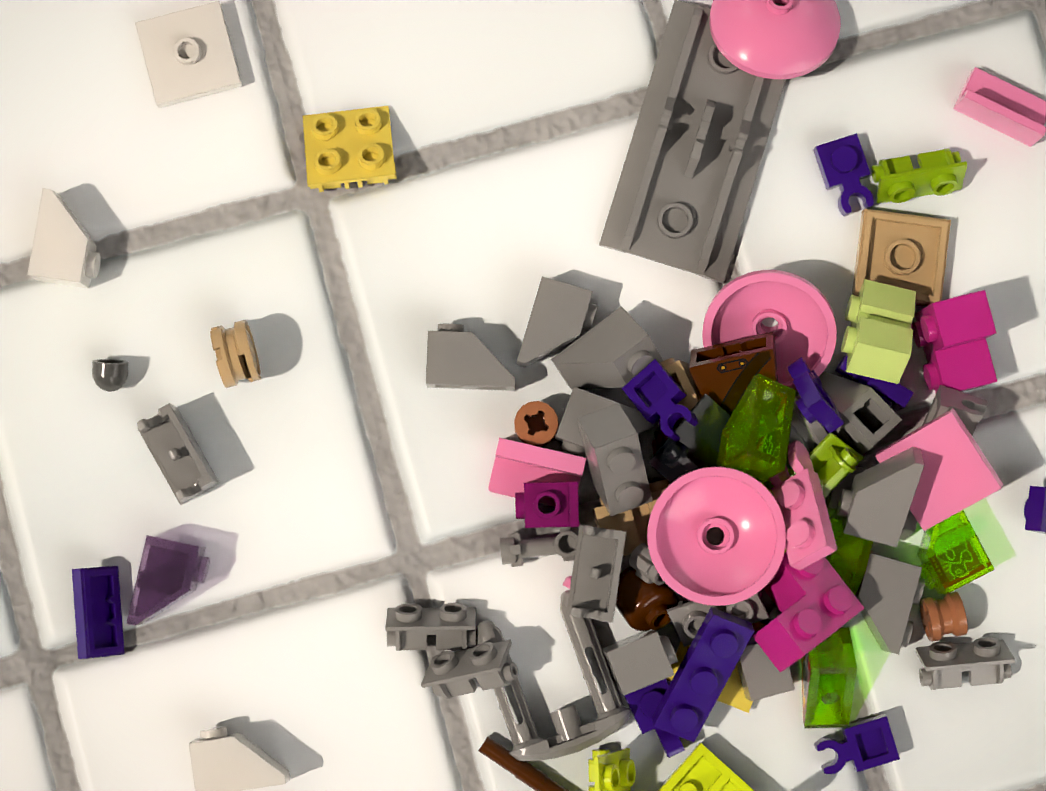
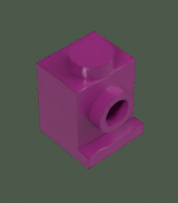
(566, 500)

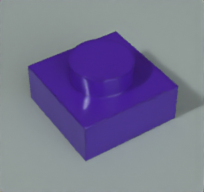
(1036, 510)

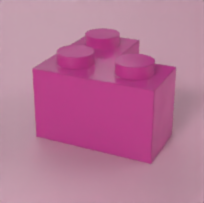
(956, 343)
(812, 608)

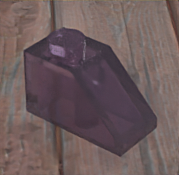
(166, 576)

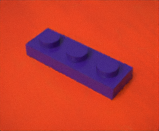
(702, 674)

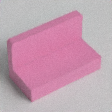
(1003, 107)
(525, 463)

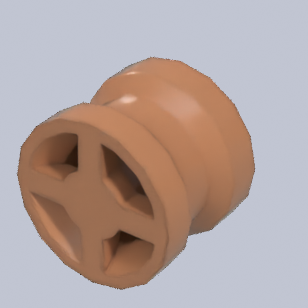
(533, 430)
(943, 616)

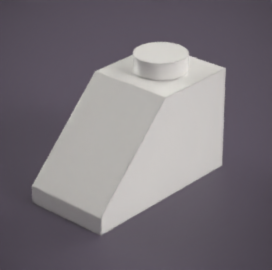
(61, 246)
(232, 763)

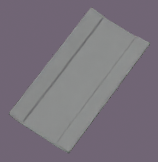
(692, 153)

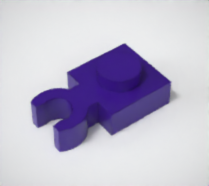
(844, 166)
(893, 394)
(657, 397)
(814, 400)
(865, 743)

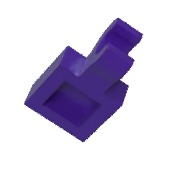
(643, 706)

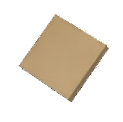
(903, 253)

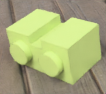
(879, 331)

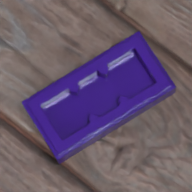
(98, 612)

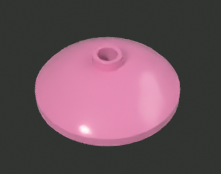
(774, 38)
(803, 316)
(751, 541)

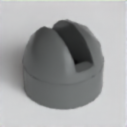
(109, 373)

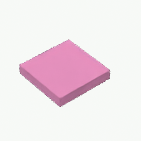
(953, 470)

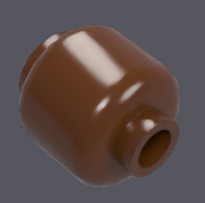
(644, 604)

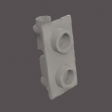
(690, 615)
(451, 623)
(984, 659)
(453, 672)

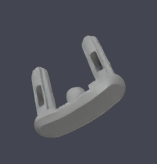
(571, 733)

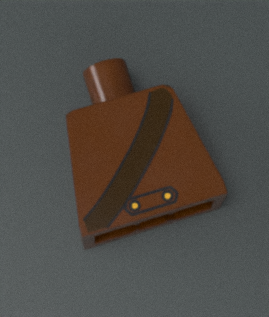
(728, 368)

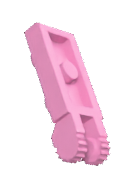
(803, 509)

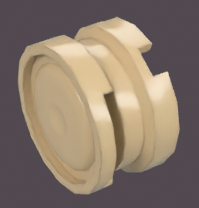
(235, 353)

